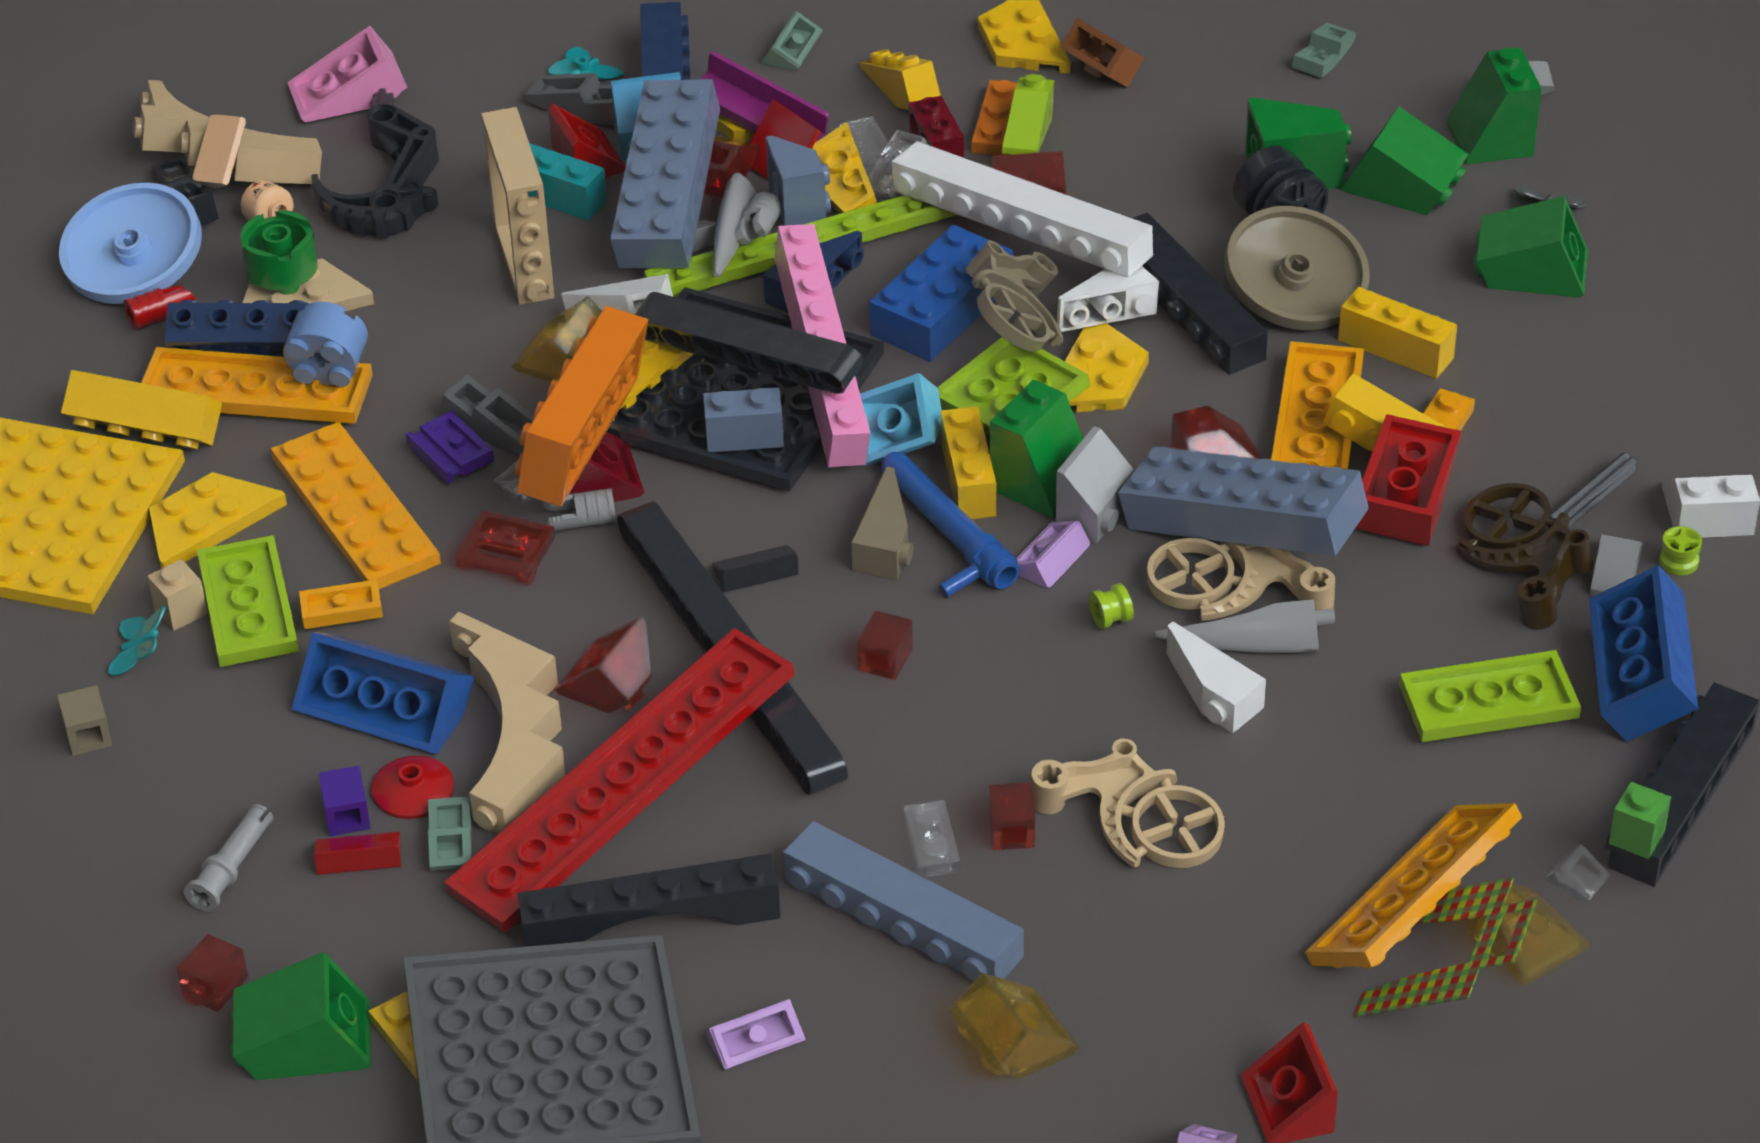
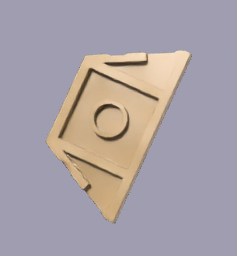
(326, 285)

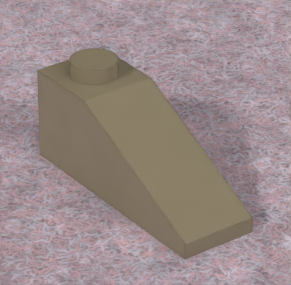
(882, 536)

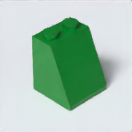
(1498, 109)
(1309, 131)
(1408, 166)
(1533, 250)
(1030, 445)
(301, 1022)

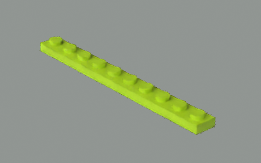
(758, 256)

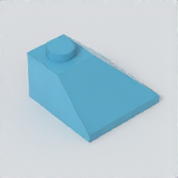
(901, 416)

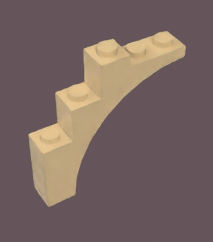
(262, 156)

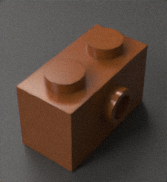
(1102, 53)

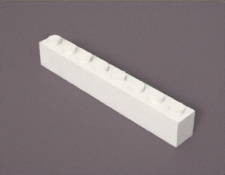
(1023, 209)

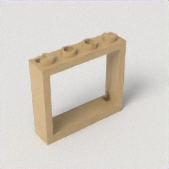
(518, 218)

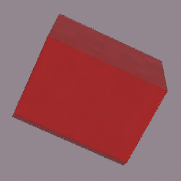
(583, 141)
(1292, 1089)

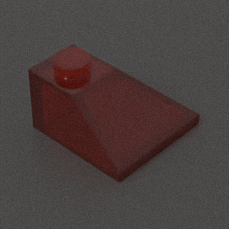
(1210, 432)
(611, 670)

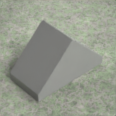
(1615, 562)

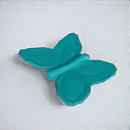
(579, 62)
(140, 643)

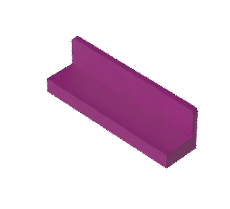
(746, 96)

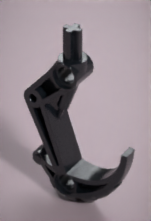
(404, 194)

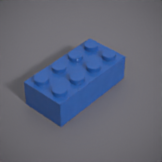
(931, 297)
(1642, 654)

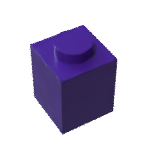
(344, 800)

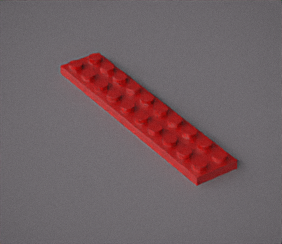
(620, 778)

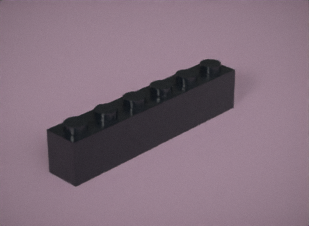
(1203, 305)
(1691, 774)

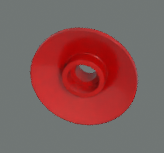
(408, 784)

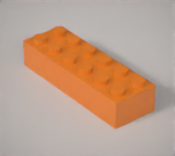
(580, 405)

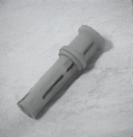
(220, 869)

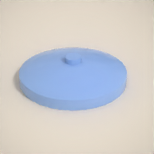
(130, 242)

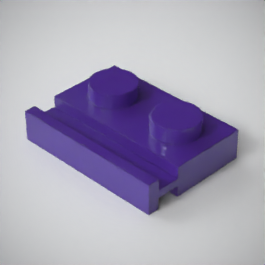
(450, 447)

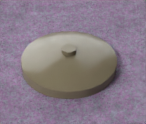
(1295, 266)

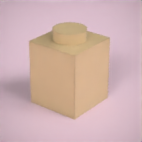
(180, 592)

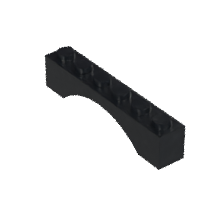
(729, 890)

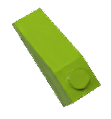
(1029, 115)

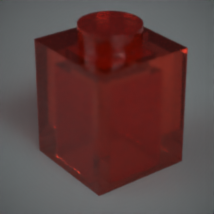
(885, 645)
(1012, 816)
(212, 973)

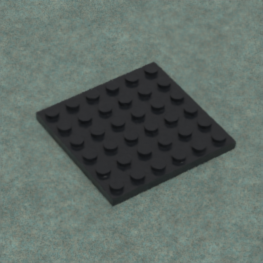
(672, 413)

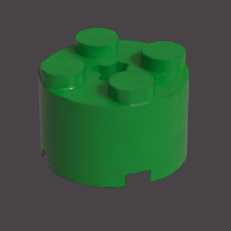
(279, 251)

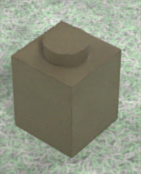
(84, 720)

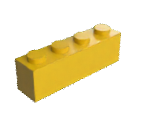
(141, 408)

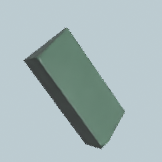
(793, 43)

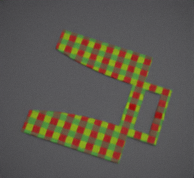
(1455, 981)

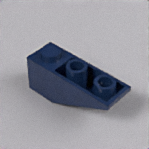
(840, 258)

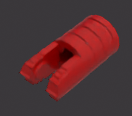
(153, 305)

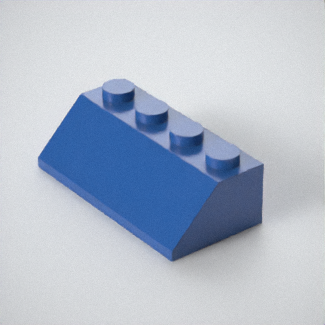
(381, 692)

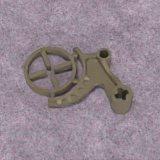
(1015, 286)

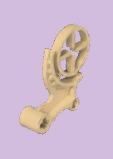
(1259, 567)
(1119, 782)

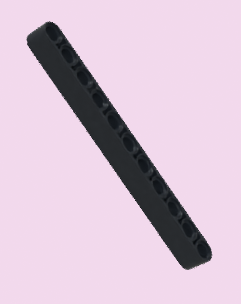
(709, 618)

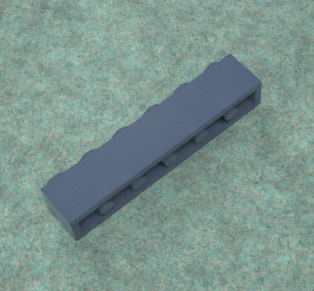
(902, 904)

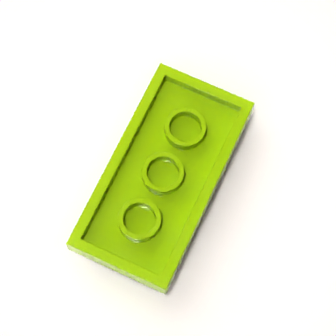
(247, 601)
(1489, 696)

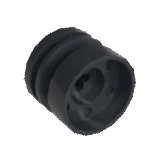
(1278, 179)

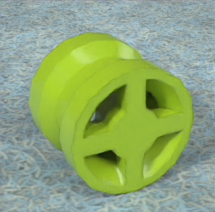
(1680, 550)
(1110, 606)

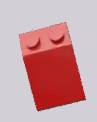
(1408, 478)

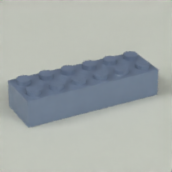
(665, 174)
(1244, 500)

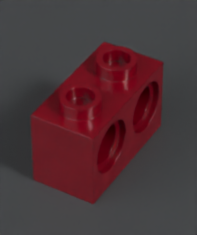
(936, 124)

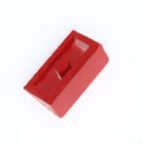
(358, 853)

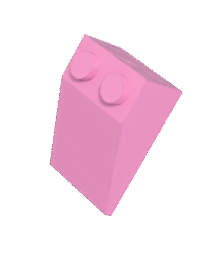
(347, 78)

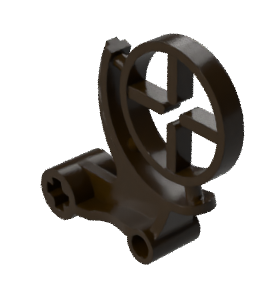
(1545, 548)

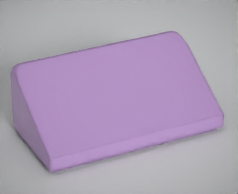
(1052, 552)
(755, 1034)

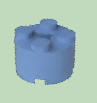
(325, 344)

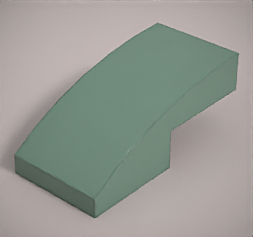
(1324, 51)
(449, 832)

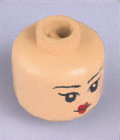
(265, 199)

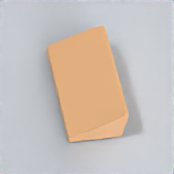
(218, 150)

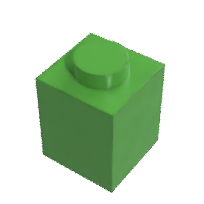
(1639, 820)

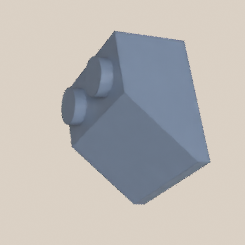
(797, 181)
(743, 419)

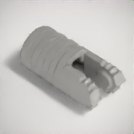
(758, 217)
(591, 509)

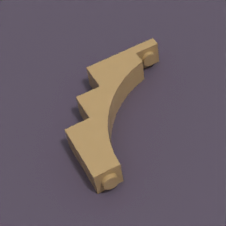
(518, 684)

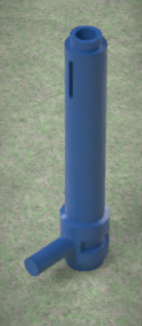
(981, 551)

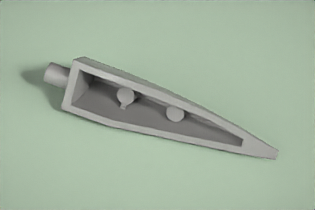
(733, 205)
(1271, 629)

